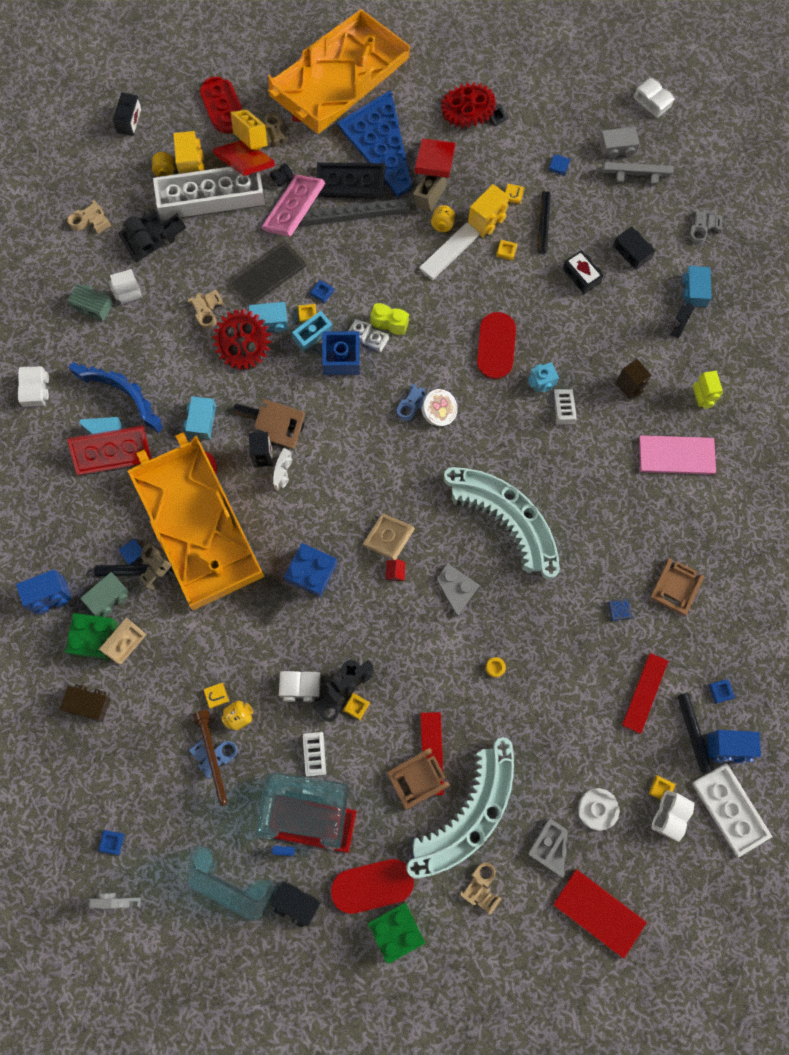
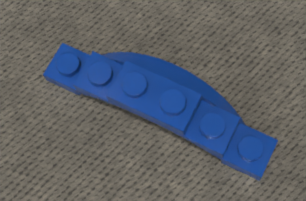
(120, 382)

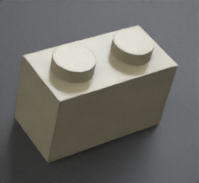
(429, 192)

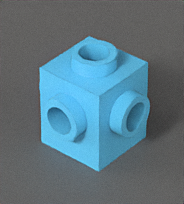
(543, 377)

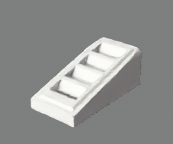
(565, 419)
(314, 736)

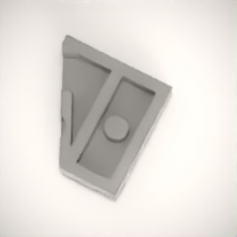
(457, 587)
(551, 847)
(108, 900)

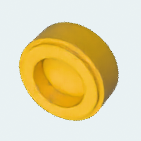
(495, 667)

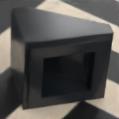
(498, 115)

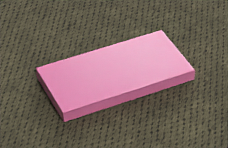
(293, 205)
(677, 455)

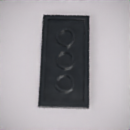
(352, 179)

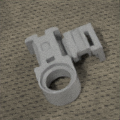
(706, 223)

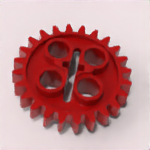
(468, 105)
(257, 336)

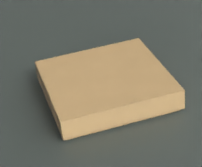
(388, 536)
(122, 641)

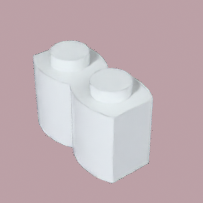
(653, 97)
(125, 287)
(32, 386)
(299, 685)
(673, 815)

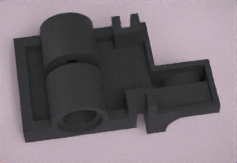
(148, 233)
(345, 686)

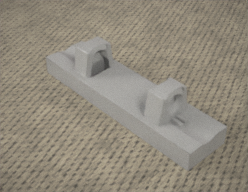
(652, 171)

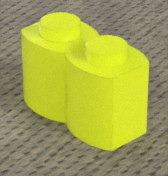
(385, 318)
(707, 389)

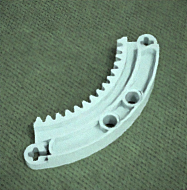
(532, 533)
(454, 844)

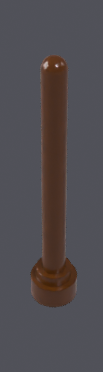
(202, 720)

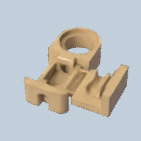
(92, 215)
(206, 304)
(478, 892)

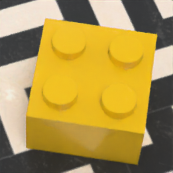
(188, 152)
(488, 210)

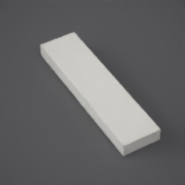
(449, 251)

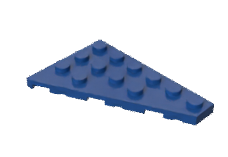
(378, 139)

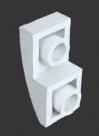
(370, 336)
(280, 474)

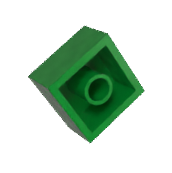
(88, 635)
(396, 933)

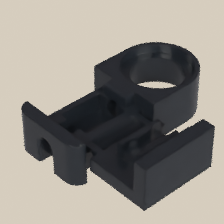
(683, 317)

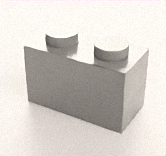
(619, 142)

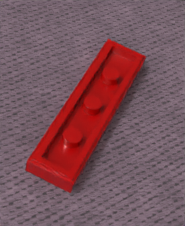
(644, 693)
(432, 737)

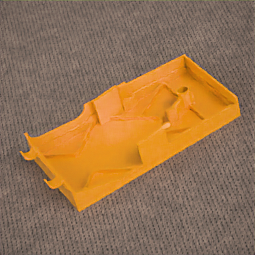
(338, 70)
(195, 523)

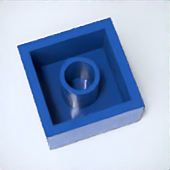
(341, 353)
(311, 570)
(44, 592)
(733, 745)

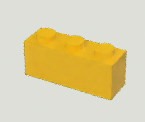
(249, 129)

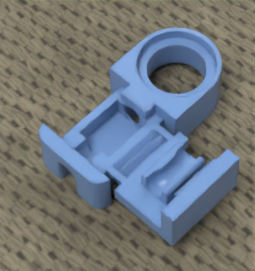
(416, 397)
(201, 755)

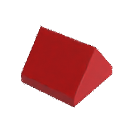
(395, 570)

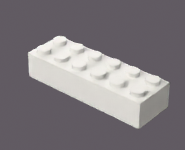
(207, 192)

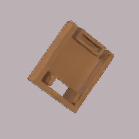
(276, 420)
(678, 584)
(422, 777)

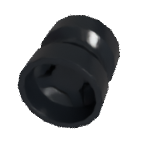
(283, 174)

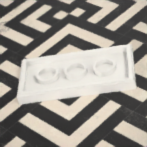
(731, 810)

